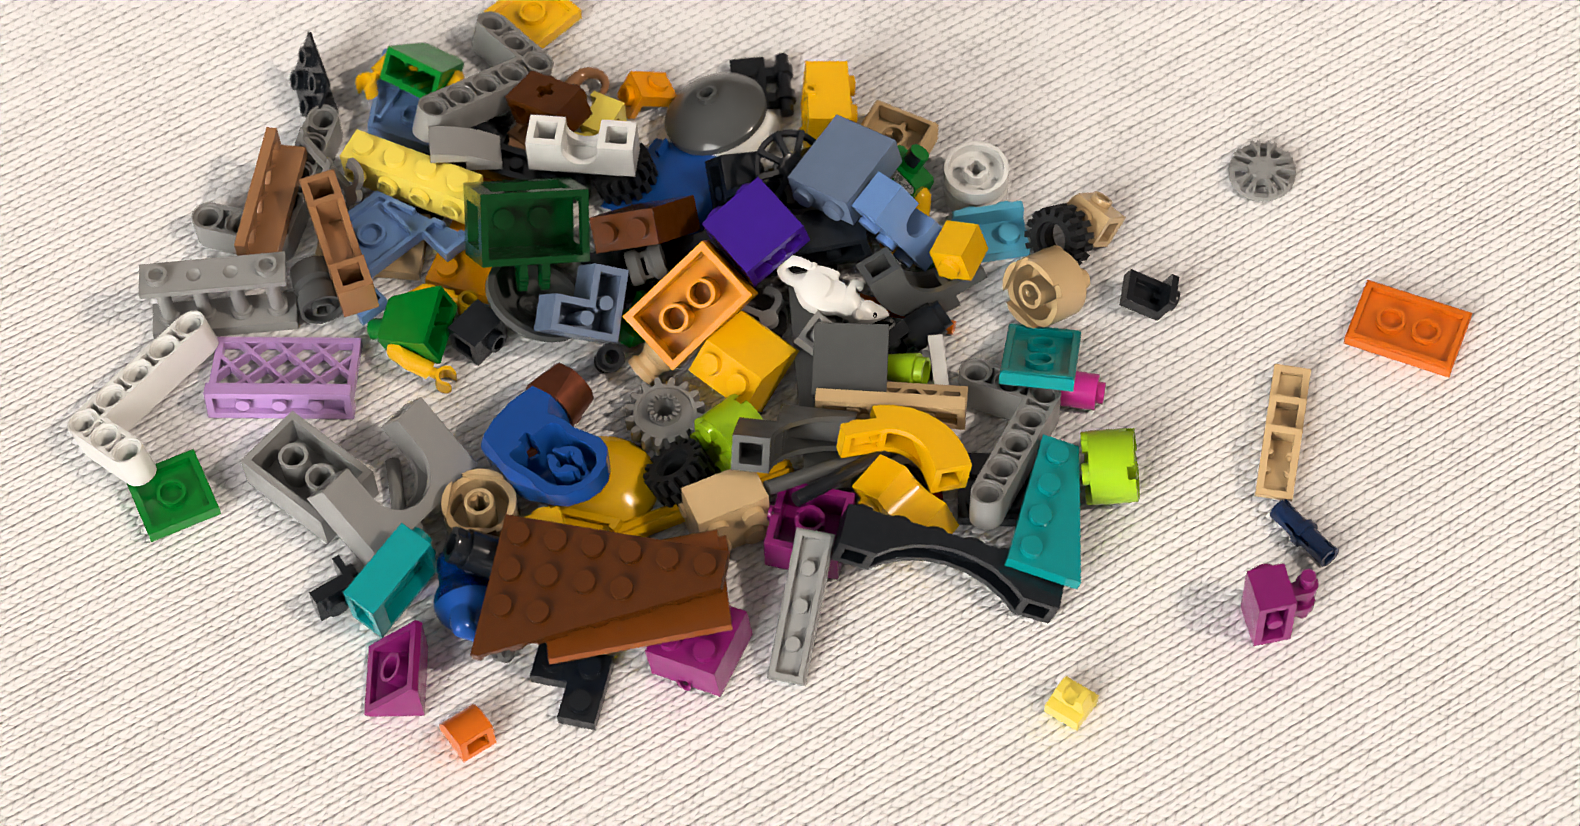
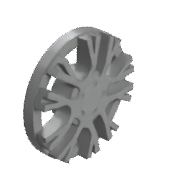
(1262, 171)

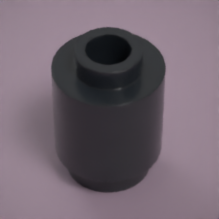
(923, 322)

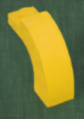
(914, 436)

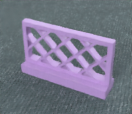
(281, 397)

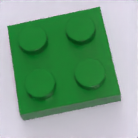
(175, 497)

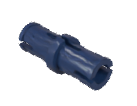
(1304, 533)

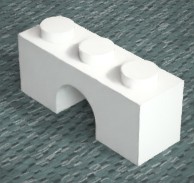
(556, 148)

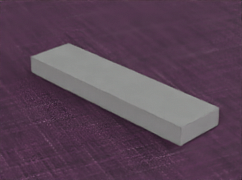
(801, 606)

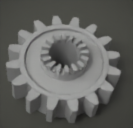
(646, 414)

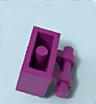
(1273, 601)

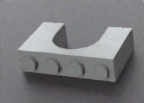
(435, 461)

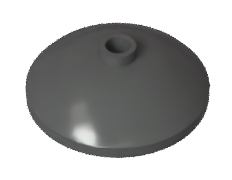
(715, 113)
(519, 308)

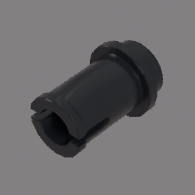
(616, 354)

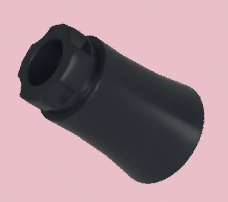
(471, 550)

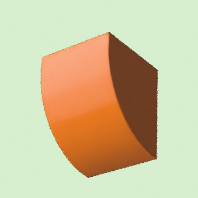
(468, 732)

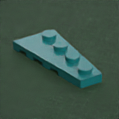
(1049, 520)

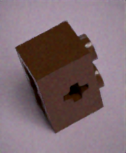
(548, 97)

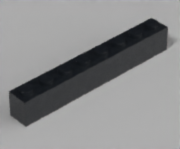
(829, 245)

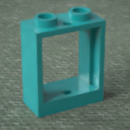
(392, 579)

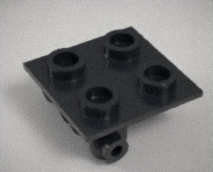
(311, 79)

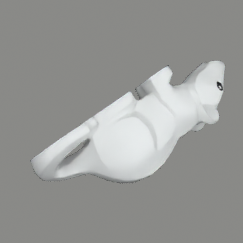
(824, 292)

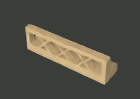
(943, 402)

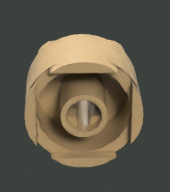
(1045, 287)
(479, 502)

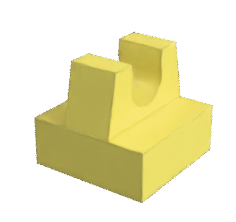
(1071, 703)

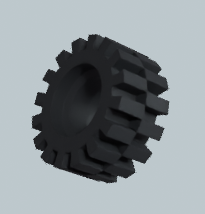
(625, 188)
(1070, 223)
(677, 468)

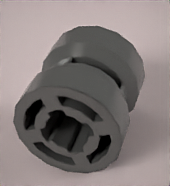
(654, 261)

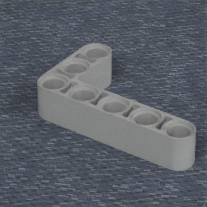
(483, 94)
(327, 135)
(1030, 415)

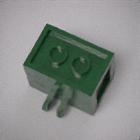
(526, 225)

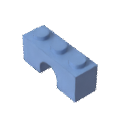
(902, 227)

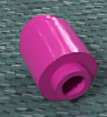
(1086, 392)

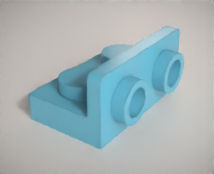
(1001, 227)

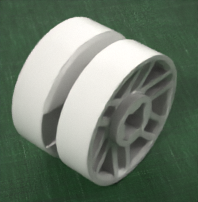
(975, 176)

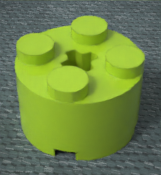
(716, 428)
(1110, 466)

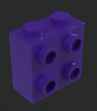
(755, 231)

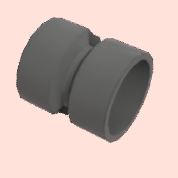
(315, 290)

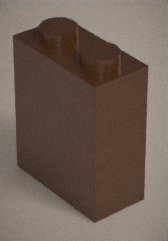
(644, 224)

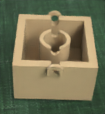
(730, 503)

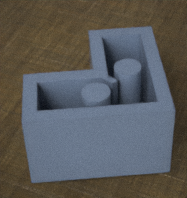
(593, 311)

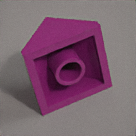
(397, 673)

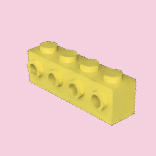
(409, 175)

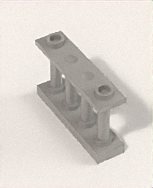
(234, 274)

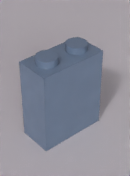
(841, 168)

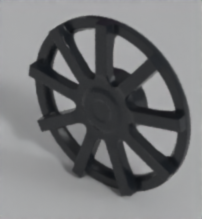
(784, 165)

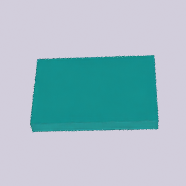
(1040, 357)

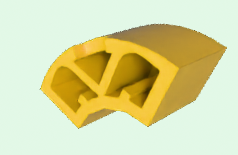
(894, 491)

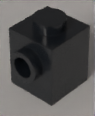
(477, 332)

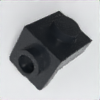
(1149, 295)
(329, 598)

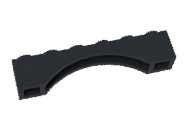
(874, 538)

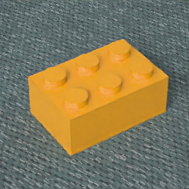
(690, 304)

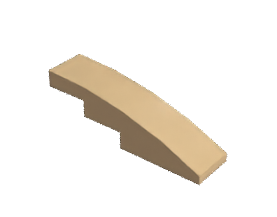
(1283, 432)

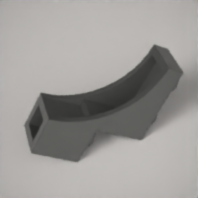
(798, 430)

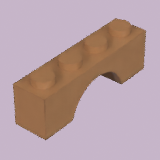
(339, 243)

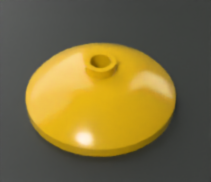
(625, 492)

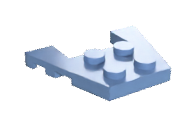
(394, 115)
(389, 230)

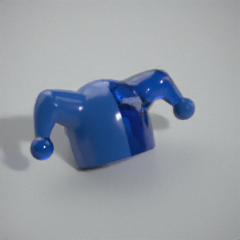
(458, 599)

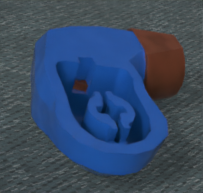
(539, 446)

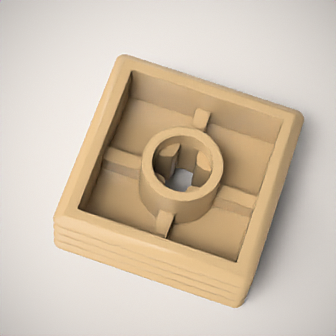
(901, 126)

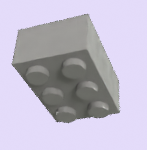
(294, 464)

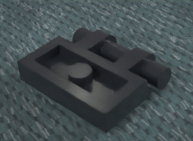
(780, 73)

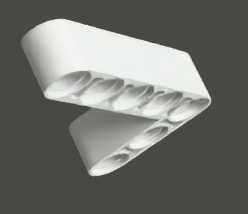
(106, 418)

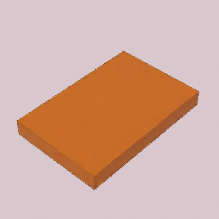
(1408, 328)

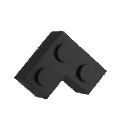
(730, 172)

